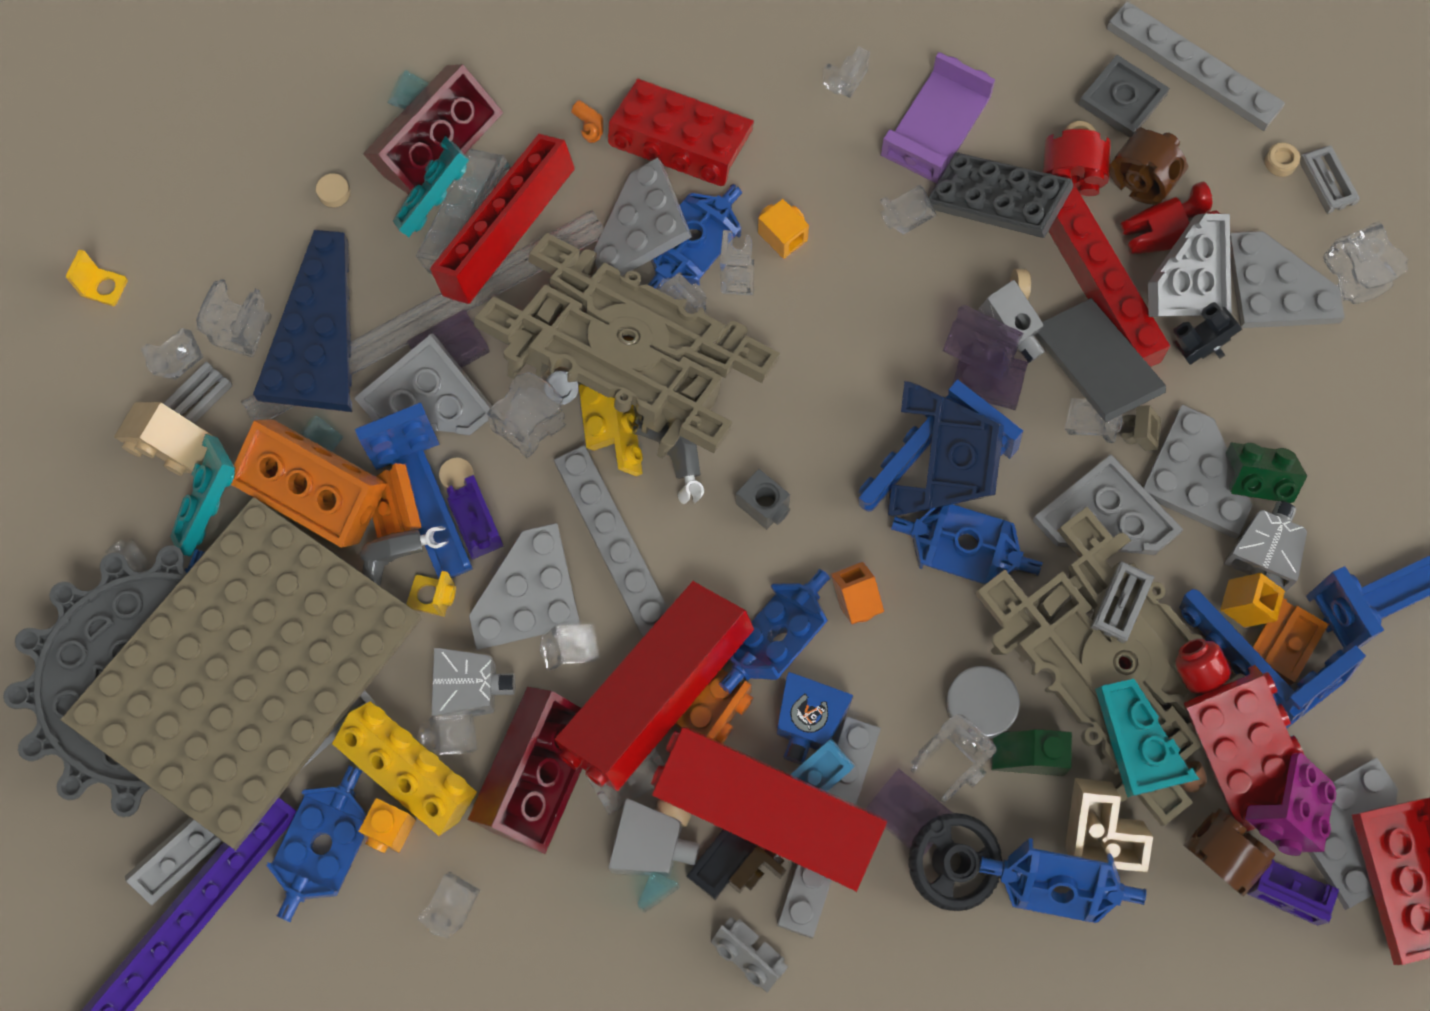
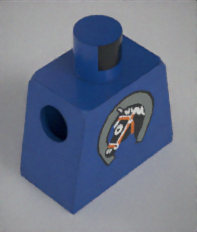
(809, 715)

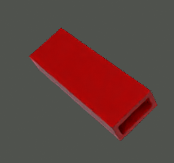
(653, 686)
(768, 807)

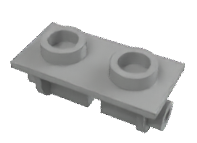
(760, 966)

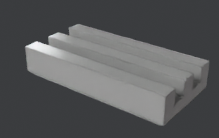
(1323, 180)
(193, 391)
(1110, 628)

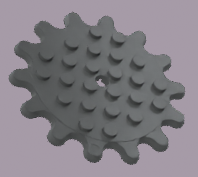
(73, 654)

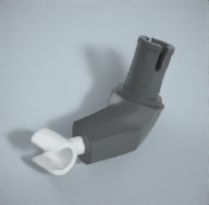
(684, 460)
(393, 546)

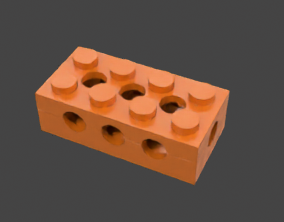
(304, 480)

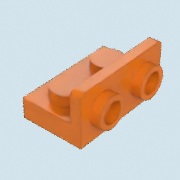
(716, 708)

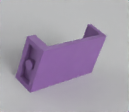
(939, 118)

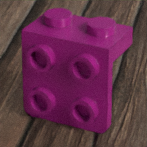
(1305, 813)

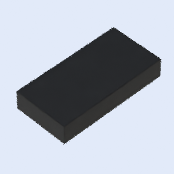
(720, 863)

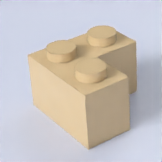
(162, 432)
(1097, 830)

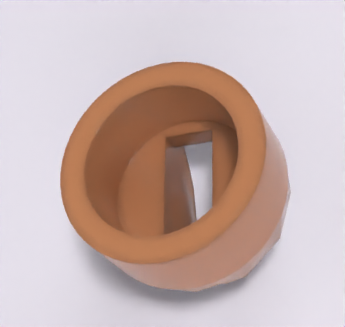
(1194, 786)

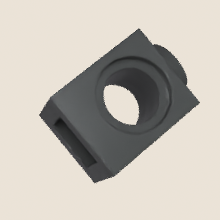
(760, 486)

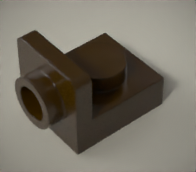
(749, 872)

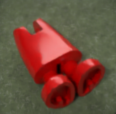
(1166, 220)

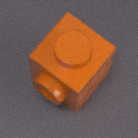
(857, 593)

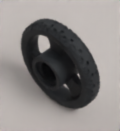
(941, 890)

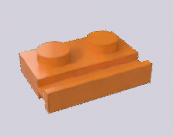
(397, 504)
(1289, 640)

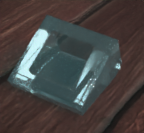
(406, 90)
(321, 433)
(656, 890)

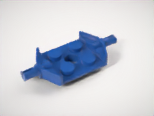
(692, 257)
(939, 548)
(790, 611)
(297, 866)
(1034, 874)

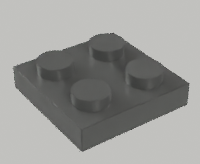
(1124, 96)

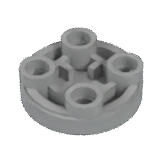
(985, 699)

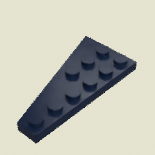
(314, 334)

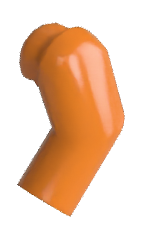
(592, 120)

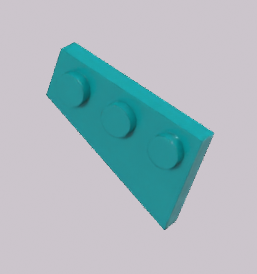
(437, 179)
(208, 485)
(1140, 744)

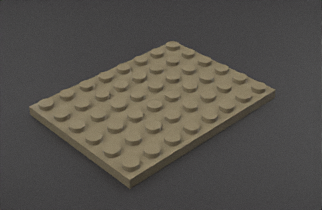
(242, 672)

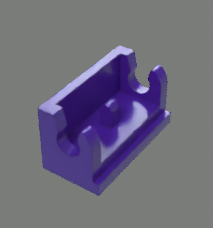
(473, 518)
(1295, 894)

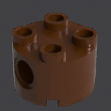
(1149, 165)
(1229, 854)

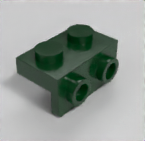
(1265, 472)

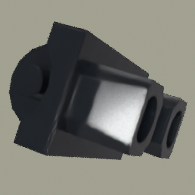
(1208, 335)

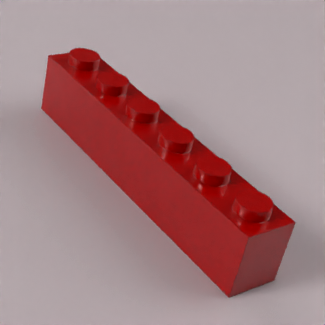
(502, 219)
(1105, 278)

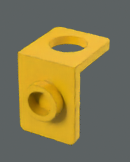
(87, 276)
(443, 596)

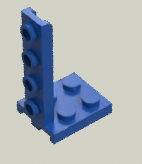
(919, 439)
(402, 440)
(1357, 611)
(1311, 689)

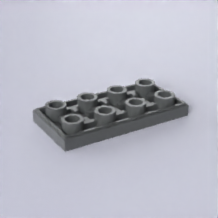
(1000, 194)
(1099, 360)

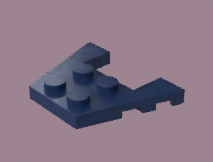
(961, 454)

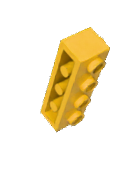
(404, 768)

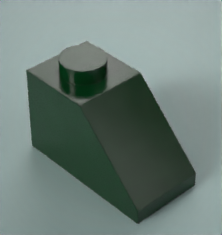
(1033, 752)

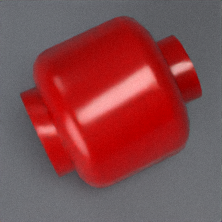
(1202, 666)

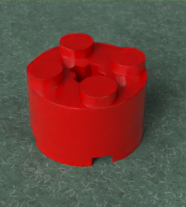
(1079, 157)

